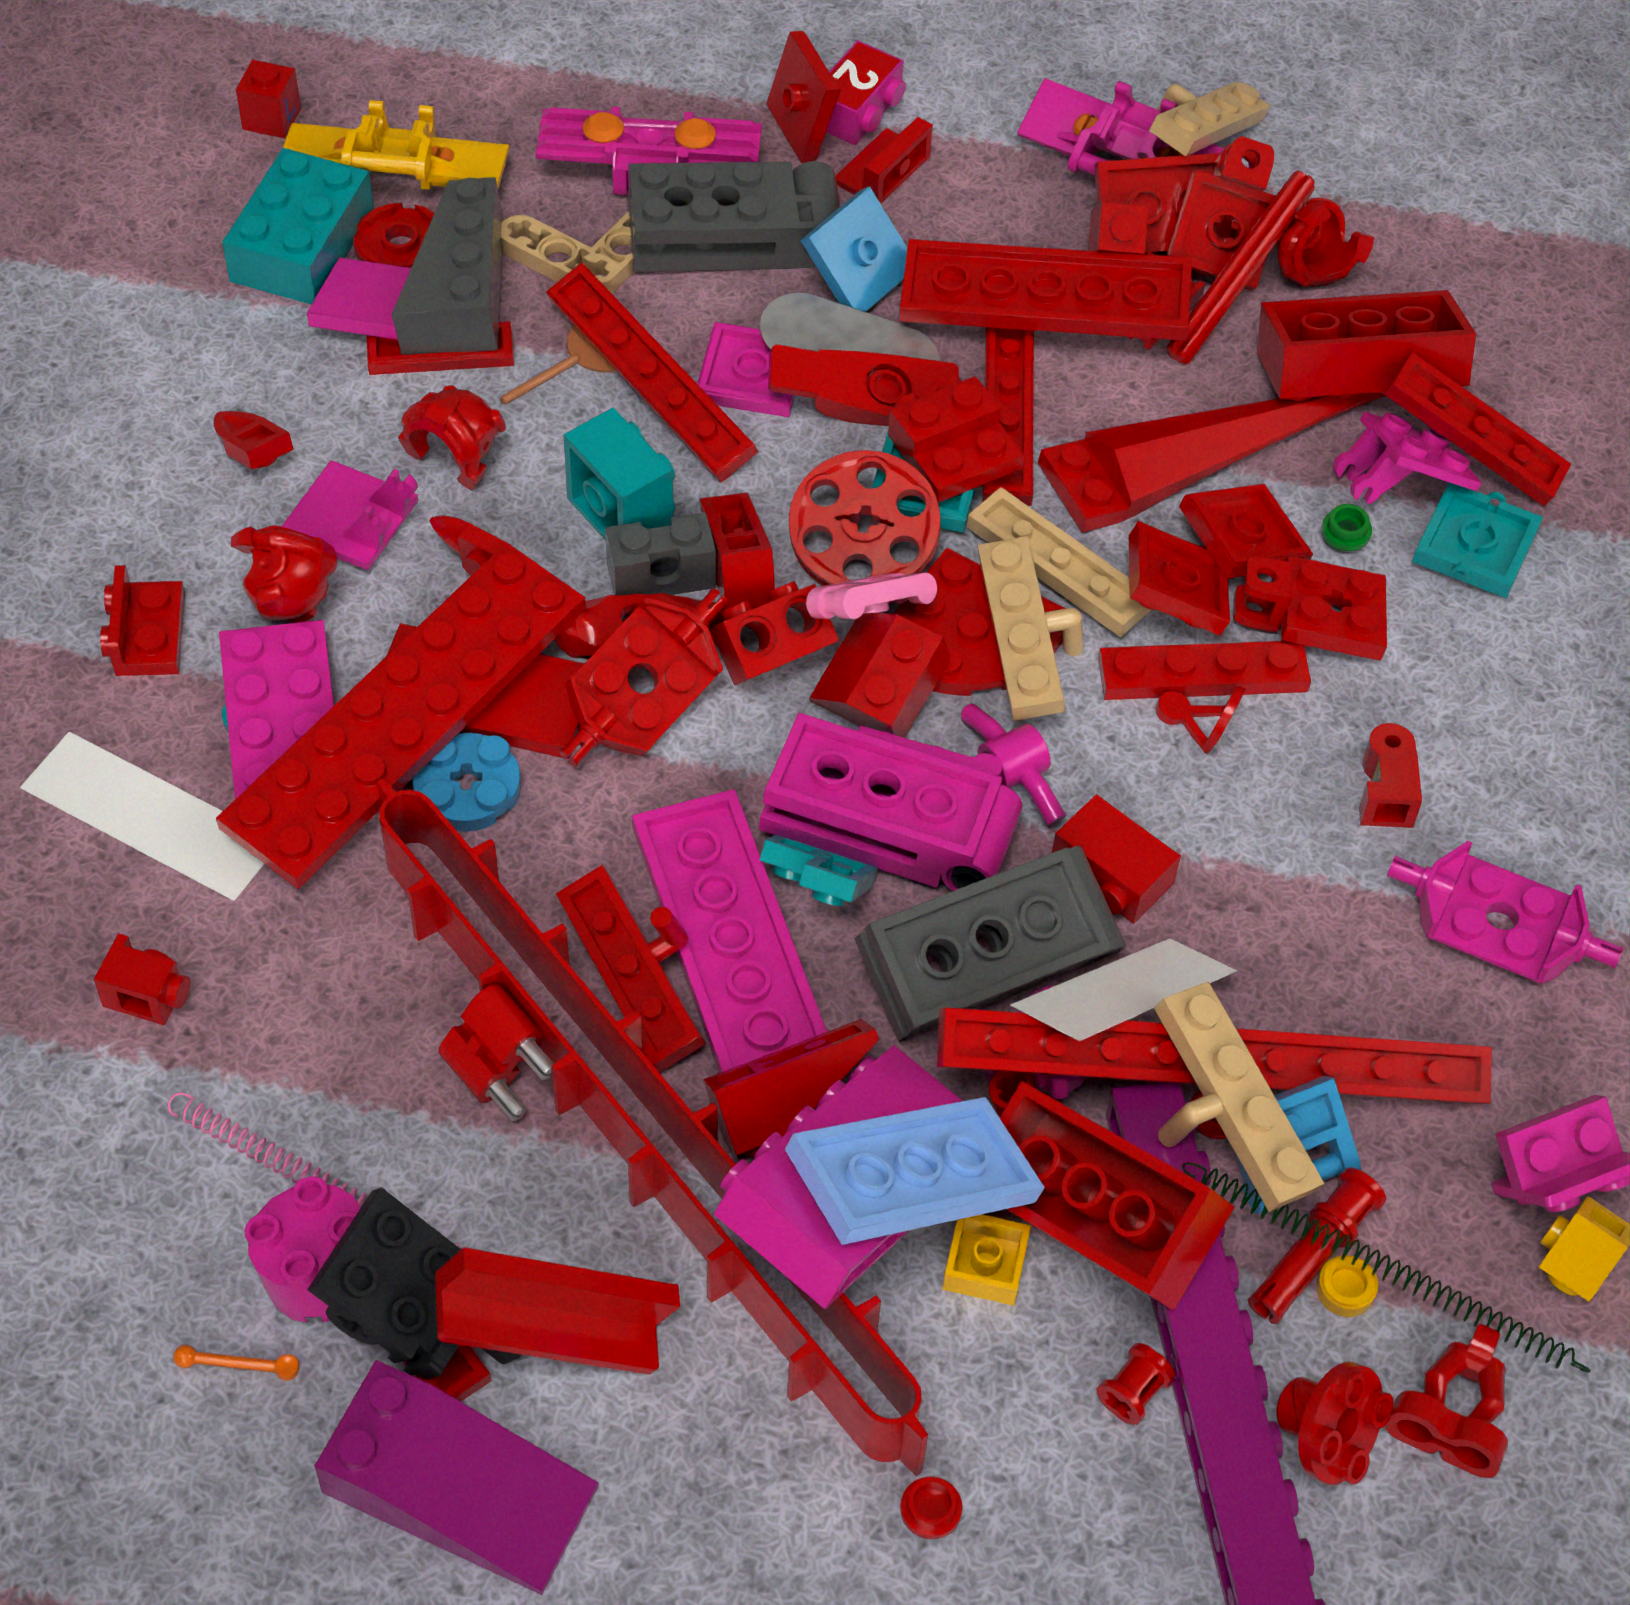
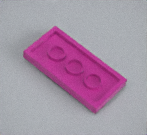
(273, 692)

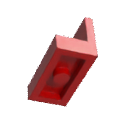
(888, 160)

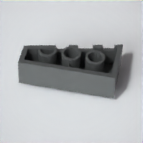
(456, 276)

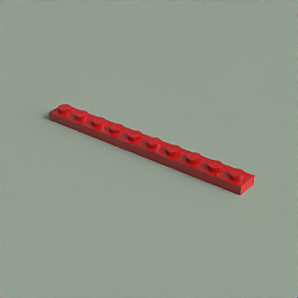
(1147, 1053)

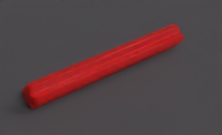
(1242, 265)

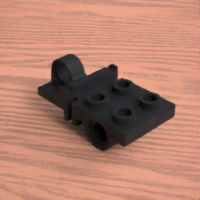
(385, 1285)

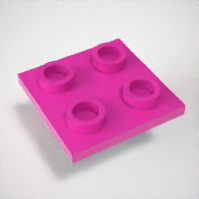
(1396, 452)
(354, 511)

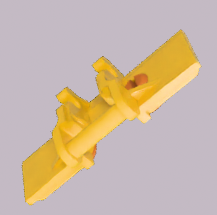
(401, 151)

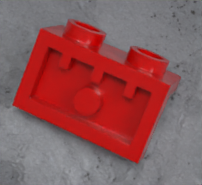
(143, 625)

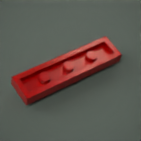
(1477, 429)
(1203, 669)

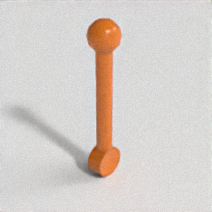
(285, 1366)

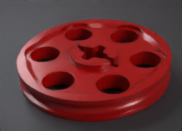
(853, 502)

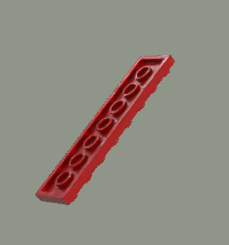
(400, 715)

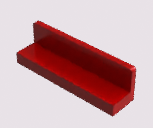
(551, 1310)

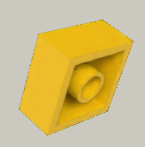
(986, 1258)

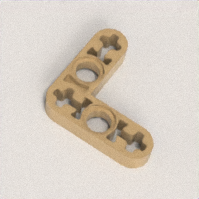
(549, 241)

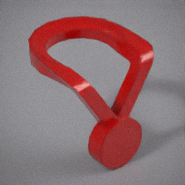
(1176, 709)

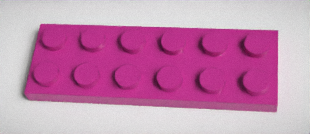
(738, 943)

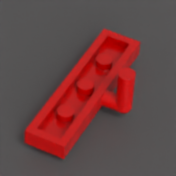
(633, 964)

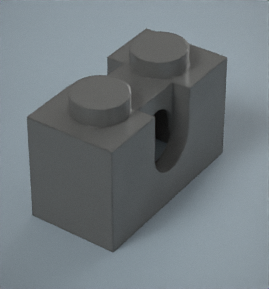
(634, 549)

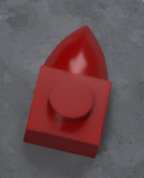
(251, 438)
(466, 540)

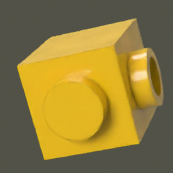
(1584, 1248)

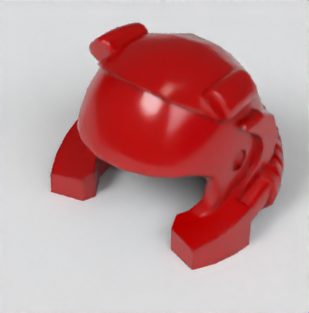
(1315, 245)
(463, 424)
(286, 571)

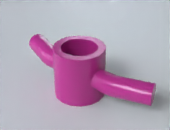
(1022, 758)

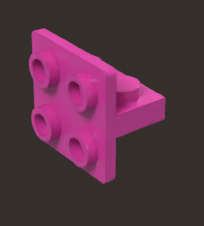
(1563, 1156)

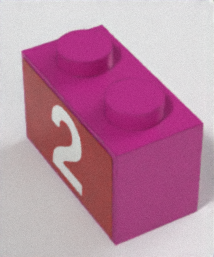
(868, 86)

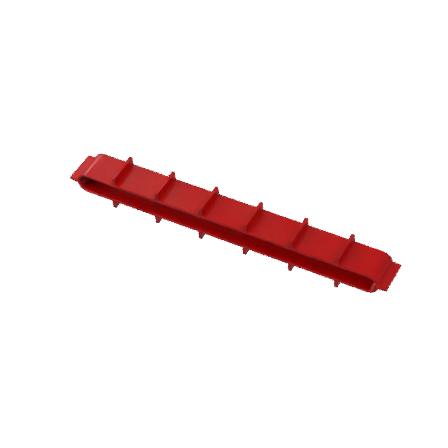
(414, 818)

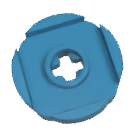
(483, 758)

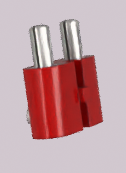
(491, 1045)

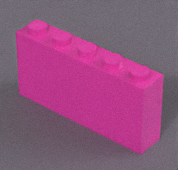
(773, 1206)

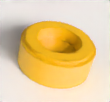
(1346, 1287)

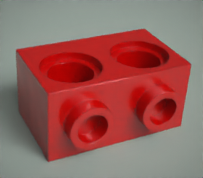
(776, 639)

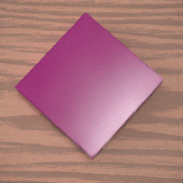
(359, 298)
(738, 371)

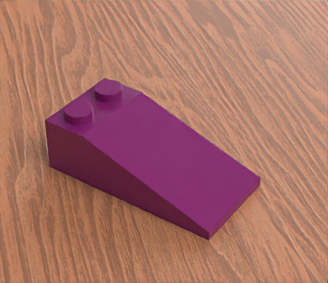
(453, 1478)

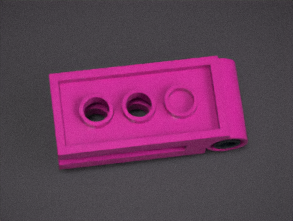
(889, 805)

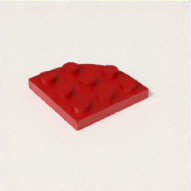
(965, 621)

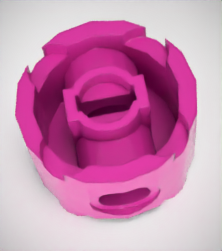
(293, 1241)

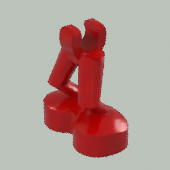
(1430, 1426)

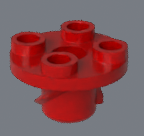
(1335, 1421)

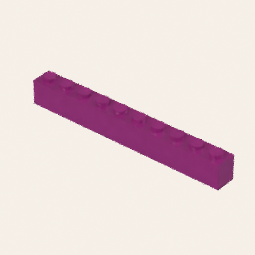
(1222, 1396)

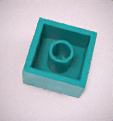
(617, 474)

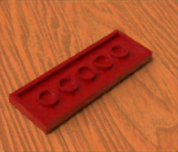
(1046, 289)

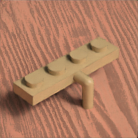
(1207, 118)
(1024, 629)
(1236, 1096)

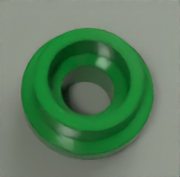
(1349, 518)

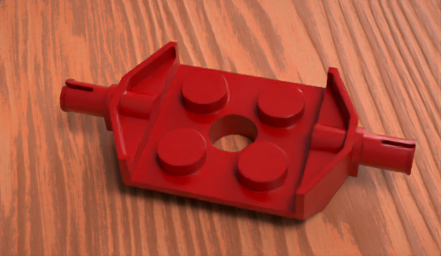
(673, 648)

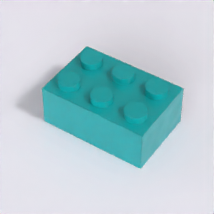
(297, 225)

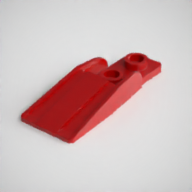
(854, 383)

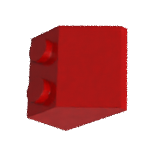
(882, 673)

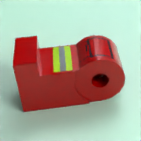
(1395, 785)

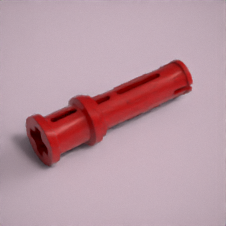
(1342, 1211)

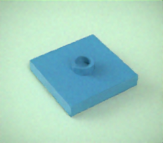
(858, 251)

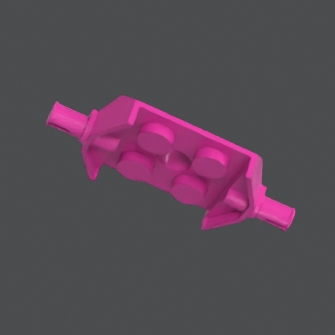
(1547, 923)

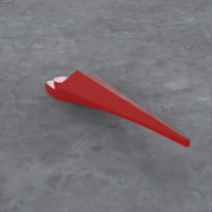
(1139, 464)

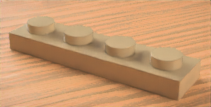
(1061, 561)

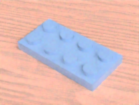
(913, 1169)

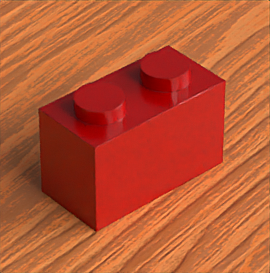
(1125, 857)

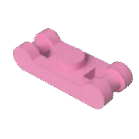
(870, 595)

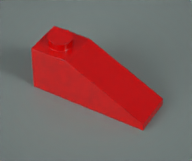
(741, 549)
(774, 1088)

